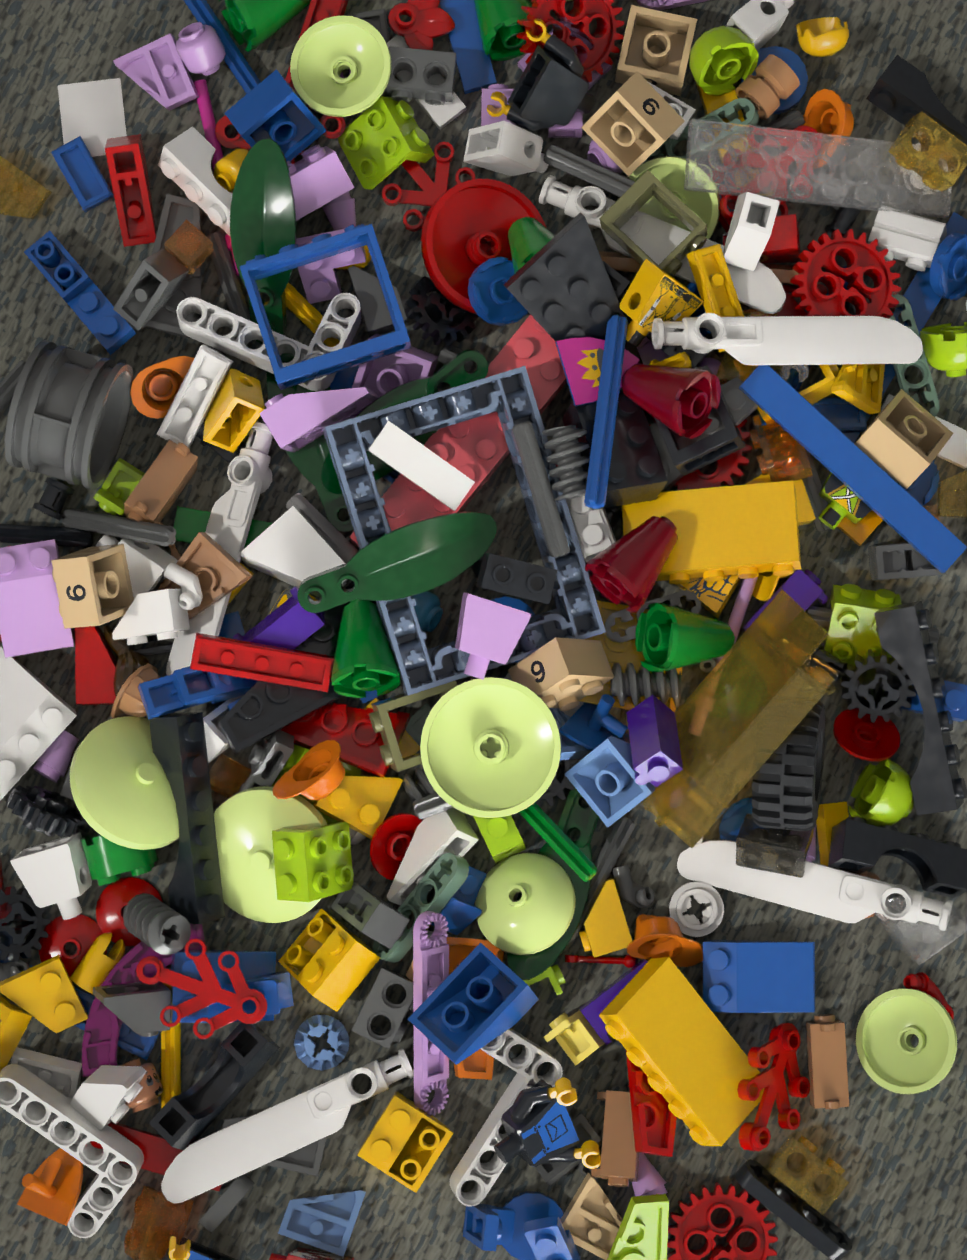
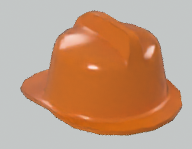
(829, 114)
(158, 384)
(314, 775)
(663, 938)

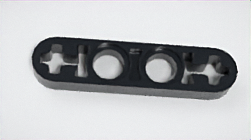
(793, 1210)

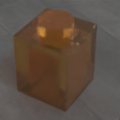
(189, 246)

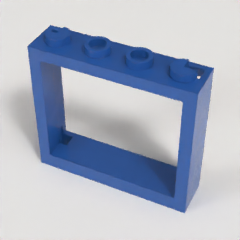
(321, 248)

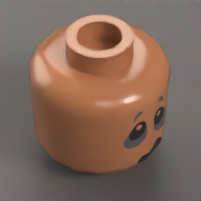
(151, 1088)

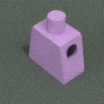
(488, 632)

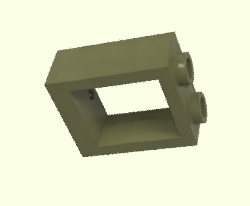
(632, 201)
(381, 723)

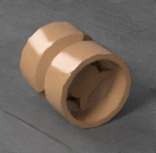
(772, 82)

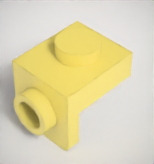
(574, 1036)

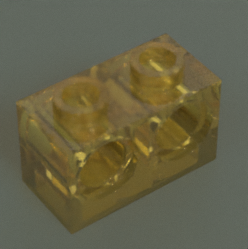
(935, 144)
(802, 1179)

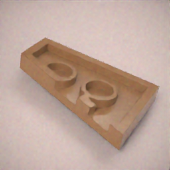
(215, 569)

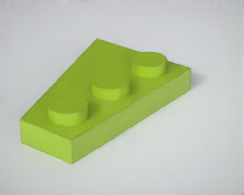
(643, 1230)

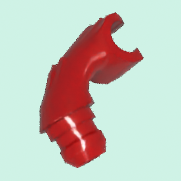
(925, 984)

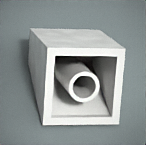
(291, 551)

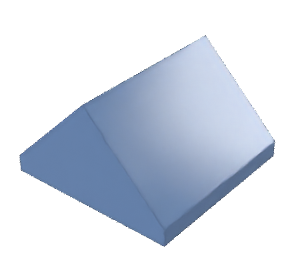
(608, 780)

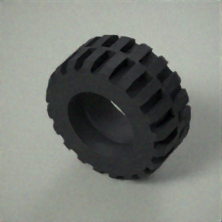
(790, 781)

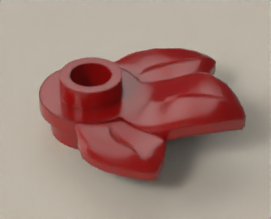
(425, 23)

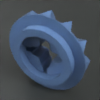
(337, 1038)

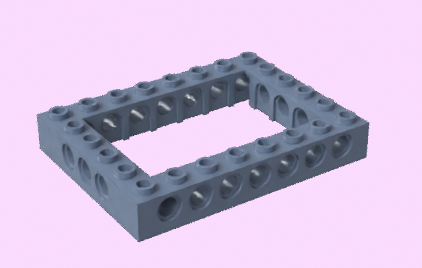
(514, 400)

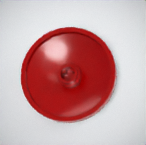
(467, 229)

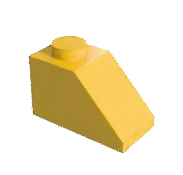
(605, 923)

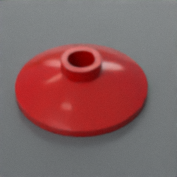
(864, 738)
(383, 856)
(112, 902)
(79, 930)

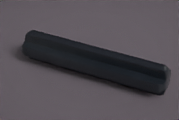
(29, 534)

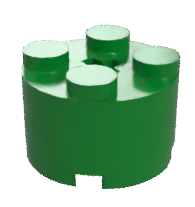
(109, 860)

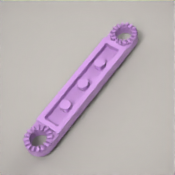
(429, 971)

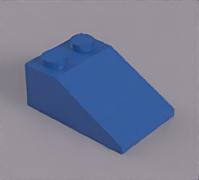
(251, 964)
(759, 976)
(473, 1005)

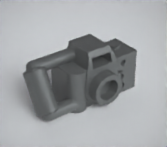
(269, 759)

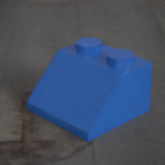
(277, 114)

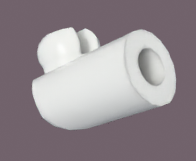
(190, 585)

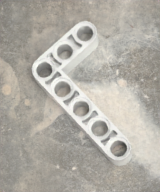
(245, 331)
(526, 1067)
(76, 1143)

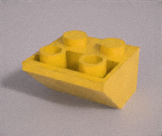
(329, 960)
(405, 1142)

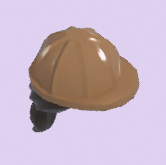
(129, 673)

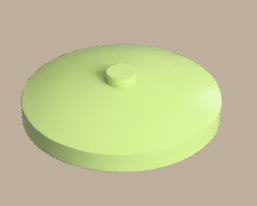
(490, 747)
(124, 785)
(247, 854)

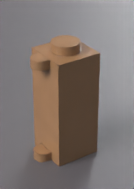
(161, 484)
(827, 1062)
(618, 1153)

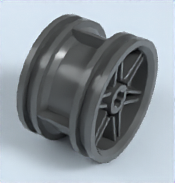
(68, 414)

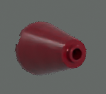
(674, 395)
(633, 563)

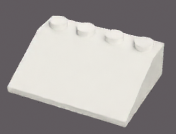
(28, 720)

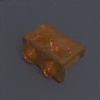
(782, 455)
(154, 1224)

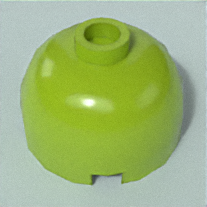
(722, 59)
(946, 348)
(882, 794)

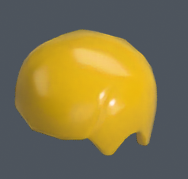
(822, 36)

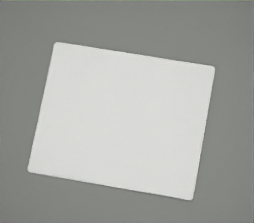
(92, 112)

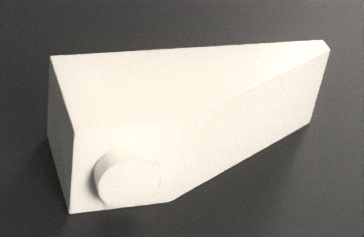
(434, 836)

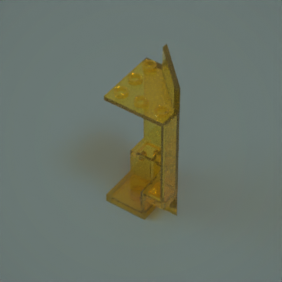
(741, 717)

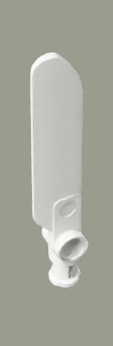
(659, 238)
(794, 339)
(229, 528)
(820, 890)
(275, 1131)

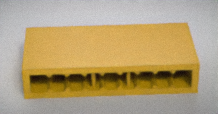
(726, 530)
(682, 1050)

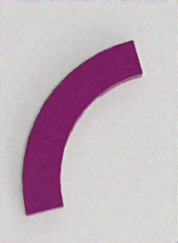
(104, 1026)

